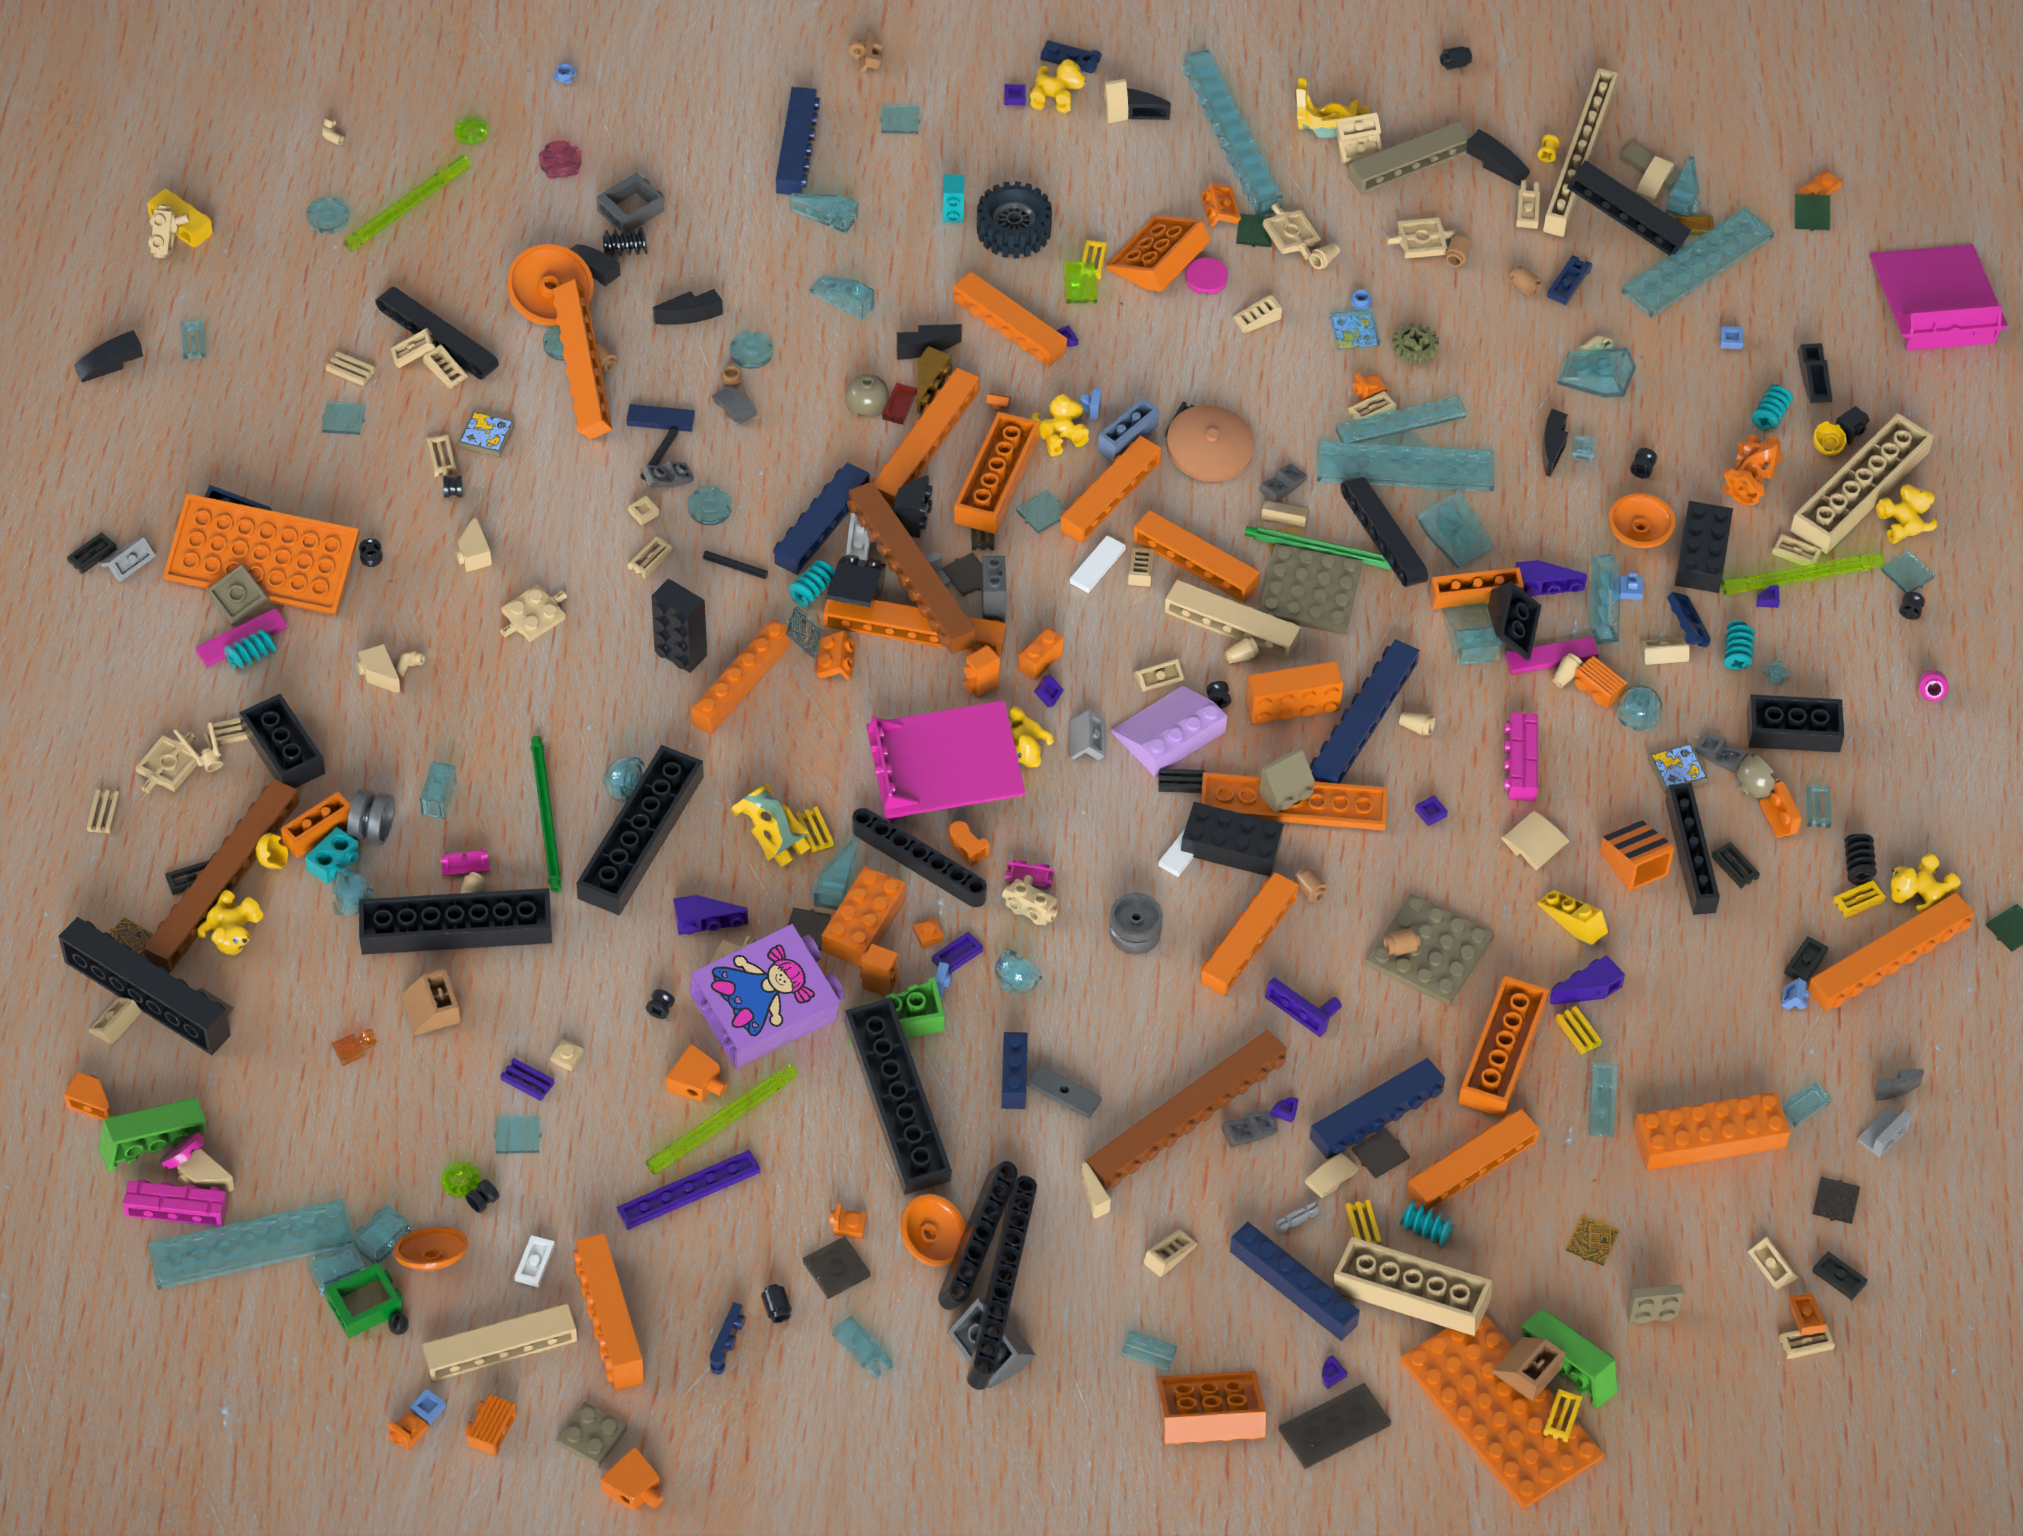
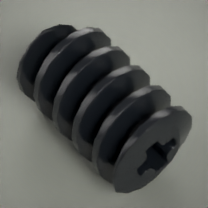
(624, 242)
(1860, 858)

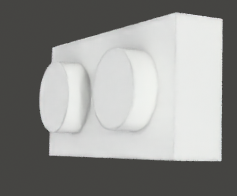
(534, 1261)

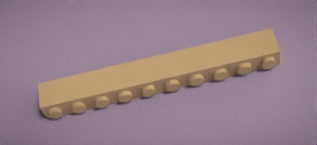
(1581, 149)

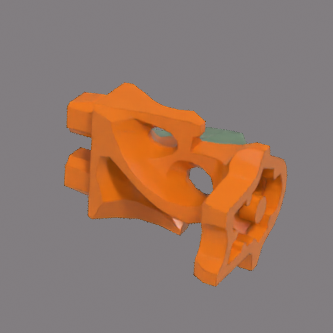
(1750, 461)

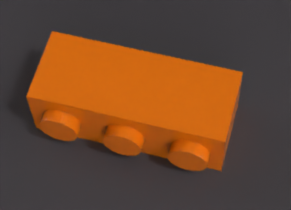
(315, 824)

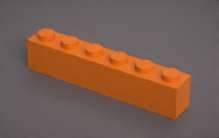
(1009, 319)
(1110, 489)
(1196, 556)
(741, 677)
(1249, 933)
(1473, 1160)

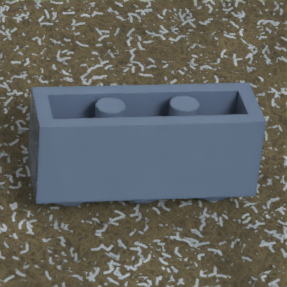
(1135, 422)

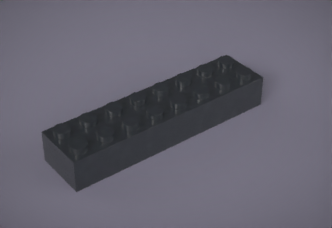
(640, 830)
(455, 921)
(151, 987)
(897, 1096)

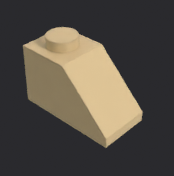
(473, 548)
(378, 668)
(204, 1173)

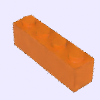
(1470, 587)

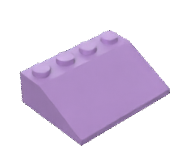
(1171, 729)

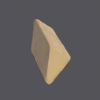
(1284, 513)
(1664, 650)
(1159, 675)
(115, 1020)
(1772, 1263)

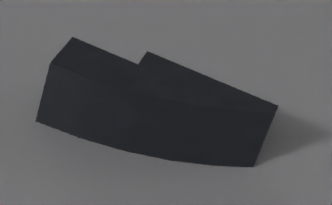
(1147, 106)
(1497, 157)
(602, 266)
(688, 308)
(939, 337)
(109, 357)
(1815, 373)
(1554, 440)

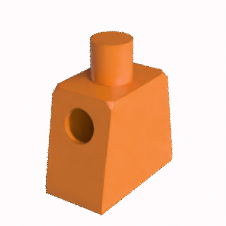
(695, 1076)
(632, 1482)

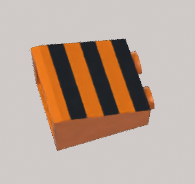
(1637, 854)

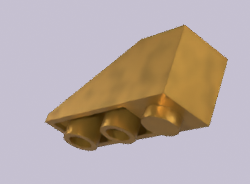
(932, 370)

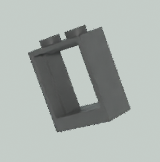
(609, 199)
(994, 588)

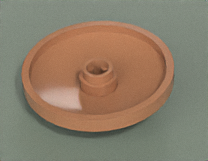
(1210, 443)

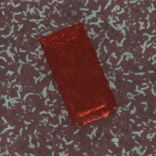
(899, 403)

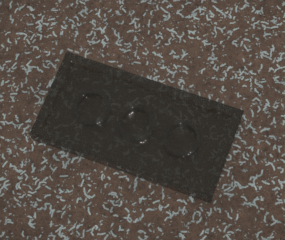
(1334, 1425)

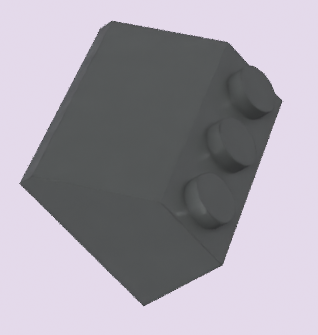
(1014, 1350)

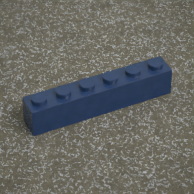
(796, 140)
(819, 520)
(1377, 1108)
(1294, 1281)

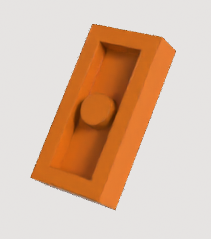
(1823, 184)
(1807, 1314)

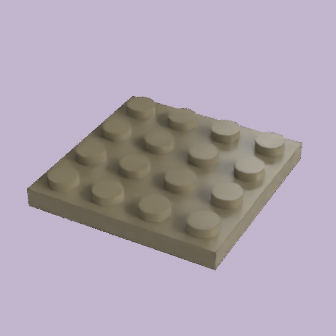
(1311, 588)
(1445, 954)

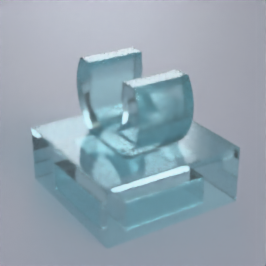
(1584, 448)

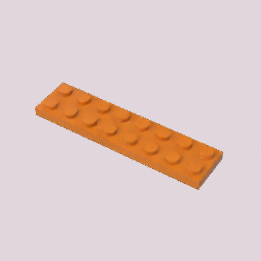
(1328, 805)

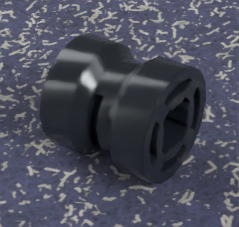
(1643, 463)
(482, 1195)

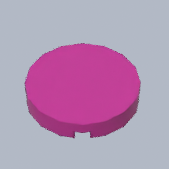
(1206, 275)
(182, 1151)

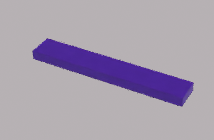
(688, 1189)

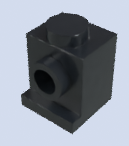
(1853, 423)

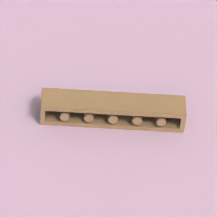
(1232, 619)
(499, 1342)

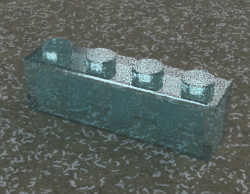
(1605, 599)

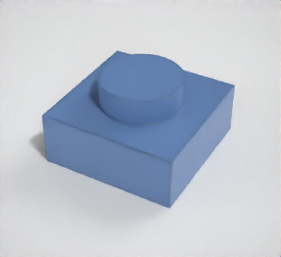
(1731, 337)
(943, 977)
(428, 1406)

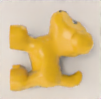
(1067, 77)
(1063, 411)
(1913, 502)
(1025, 737)
(1907, 883)
(229, 922)

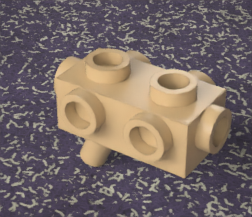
(165, 224)
(1030, 901)

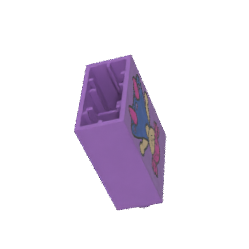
(766, 995)

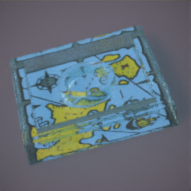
(1354, 329)

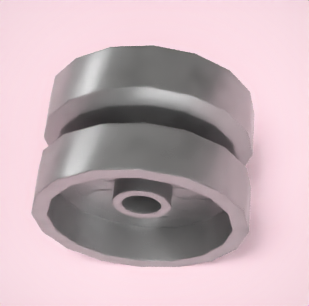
(371, 816)
(1135, 923)

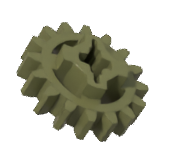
(1415, 343)

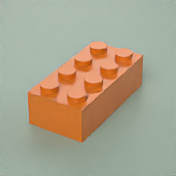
(1293, 692)
(863, 915)

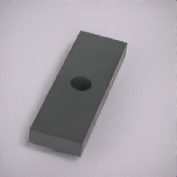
(1064, 1091)

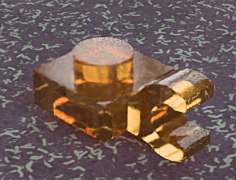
(351, 1048)

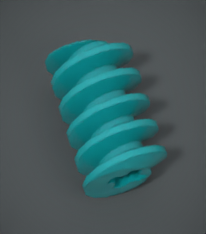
(1772, 407)
(811, 583)
(1739, 646)
(249, 648)
(1427, 1224)

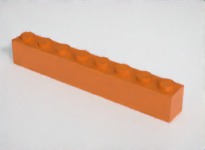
(582, 359)
(927, 433)
(905, 624)
(1891, 952)

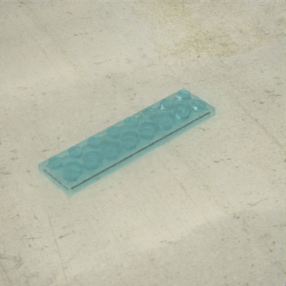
(1697, 262)
(1406, 465)
(249, 1244)

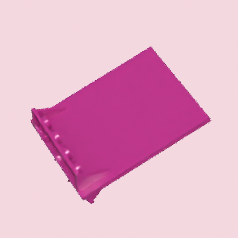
(1939, 296)
(944, 759)

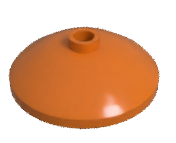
(1641, 520)
(940, 1223)
(431, 1248)

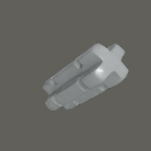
(1296, 1217)

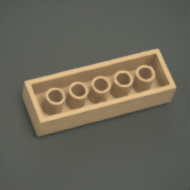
(1413, 1286)

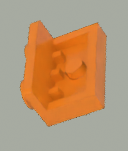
(835, 655)

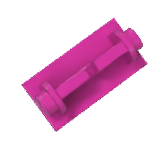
(465, 863)
(1040, 873)

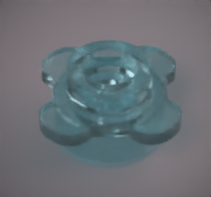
(1776, 672)

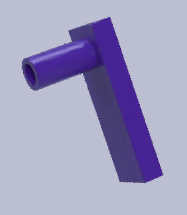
(1300, 1009)

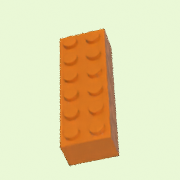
(996, 472)
(1503, 1046)
(1711, 1131)
(608, 1312)

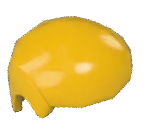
(1829, 439)
(271, 852)

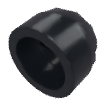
(403, 1324)

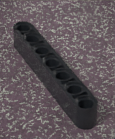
(417, 318)
(1384, 531)
(931, 865)
(971, 1242)

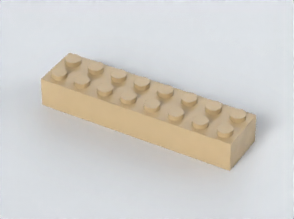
(1861, 483)

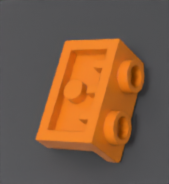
(1220, 204)
(1781, 811)

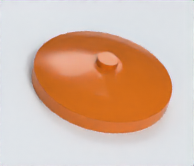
(538, 273)

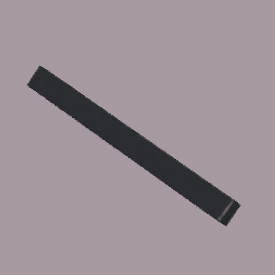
(1002, 1283)

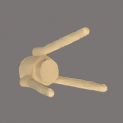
(211, 756)

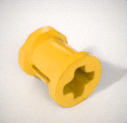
(1548, 150)

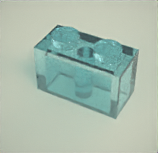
(438, 790)
(380, 1234)
(334, 1266)

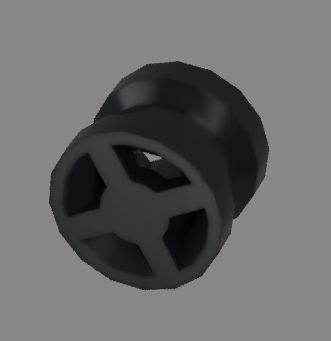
(452, 486)
(370, 552)
(1912, 605)
(1219, 693)
(660, 1004)

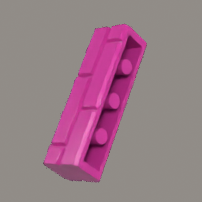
(1522, 756)
(175, 1203)

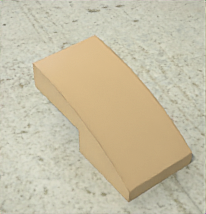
(1116, 100)
(1654, 178)
(1331, 1174)

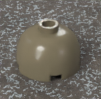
(867, 395)
(1755, 777)

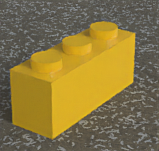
(191, 232)

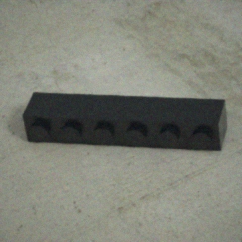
(1628, 208)
(1692, 849)

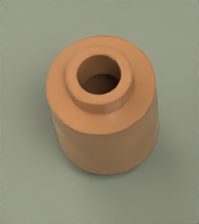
(1458, 250)
(1525, 281)
(606, 357)
(1310, 885)
(1401, 942)

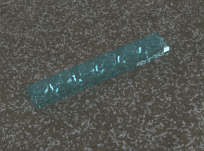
(1401, 420)

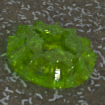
(463, 134)
(449, 1181)

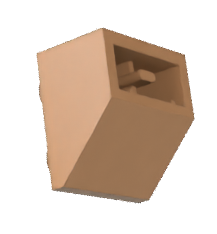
(431, 1003)
(1530, 1366)

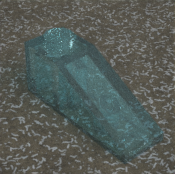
(1685, 193)
(827, 209)
(845, 294)
(834, 879)
(1602, 1099)

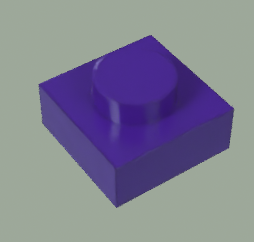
(1014, 94)
(1048, 690)
(1431, 810)

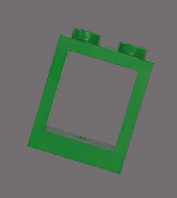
(368, 1318)

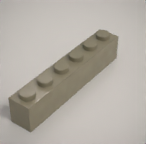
(1409, 157)

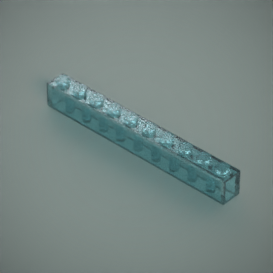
(1232, 132)

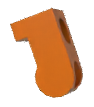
(967, 844)

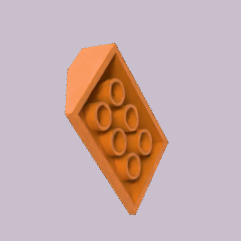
(1160, 251)
(1211, 1407)

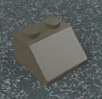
(1286, 781)

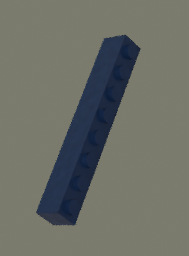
(1365, 713)

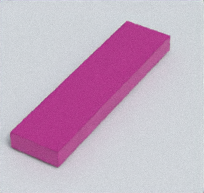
(213, 650)
(1551, 655)

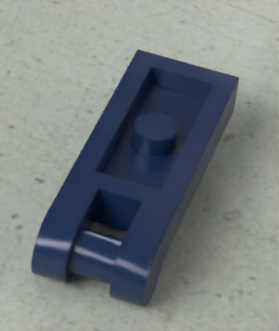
(1057, 53)
(1569, 280)
(1689, 620)
(726, 1339)

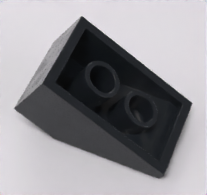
(857, 581)
(1514, 617)

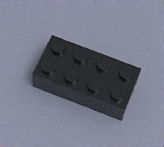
(1703, 547)
(679, 625)
(1795, 723)
(282, 742)
(1232, 839)

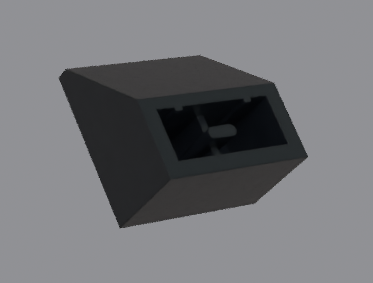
(913, 504)

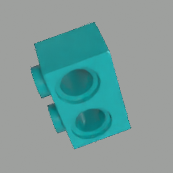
(953, 198)
(330, 853)

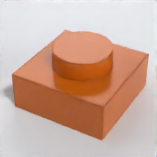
(998, 401)
(928, 932)

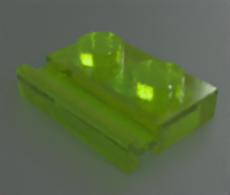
(1079, 282)

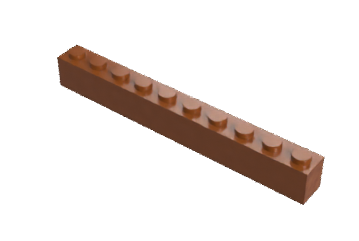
(911, 568)
(222, 873)
(1187, 1109)

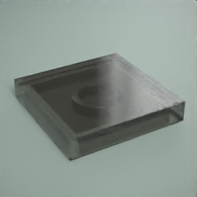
(836, 1267)

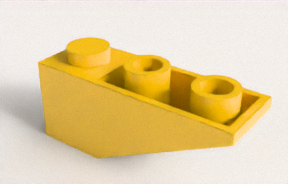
(1575, 916)

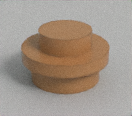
(731, 375)

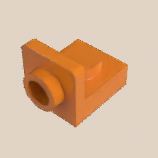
(1368, 386)
(847, 1222)
(407, 1430)

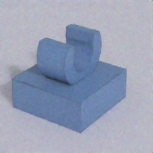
(1092, 403)
(1631, 587)
(1794, 994)

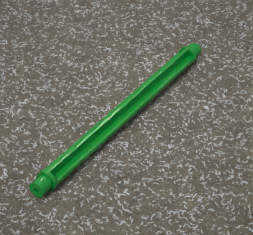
(1296, 541)
(546, 814)

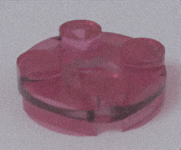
(570, 161)

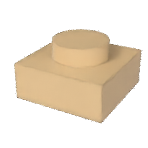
(643, 510)
(567, 1055)

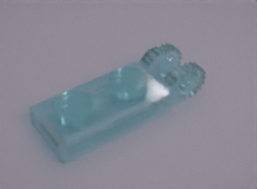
(861, 1346)

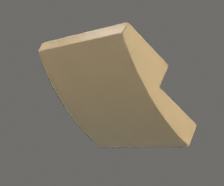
(1358, 137)
(1535, 839)

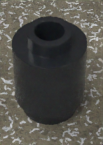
(1456, 57)
(776, 1303)

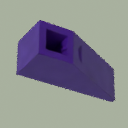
(1547, 578)
(703, 914)
(1592, 983)

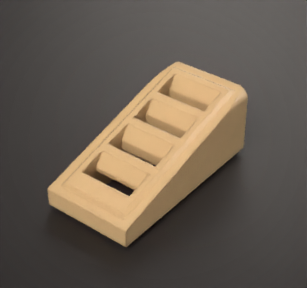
(1270, 308)
(440, 352)
(1141, 578)
(1096, 1194)
(1160, 1263)

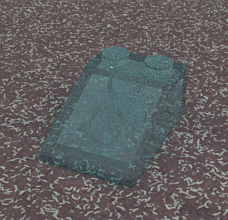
(1598, 371)
(1454, 529)
(1472, 635)

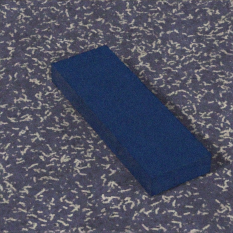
(660, 417)

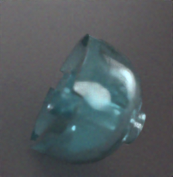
(1639, 708)
(623, 777)
(349, 888)
(1016, 973)

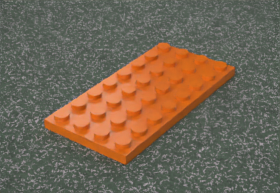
(288, 556)
(1497, 1418)

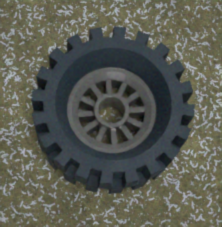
(1014, 219)

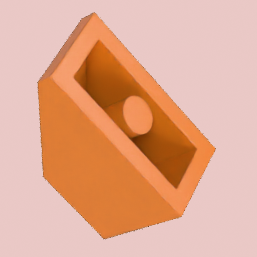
(87, 1096)

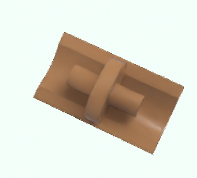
(865, 50)

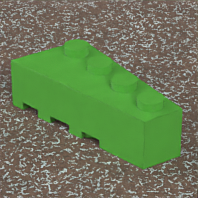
(1583, 1363)

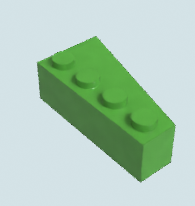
(918, 1009)
(149, 1130)

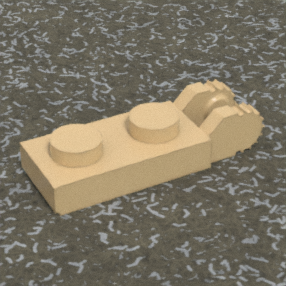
(1528, 206)

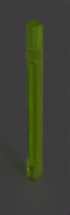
(407, 203)
(1802, 573)
(721, 1119)

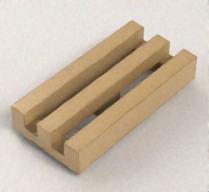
(412, 350)
(353, 366)
(1373, 410)
(444, 468)
(1795, 554)
(654, 559)
(228, 727)
(94, 809)
(1807, 1345)

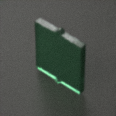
(1812, 212)
(1252, 231)
(2008, 927)

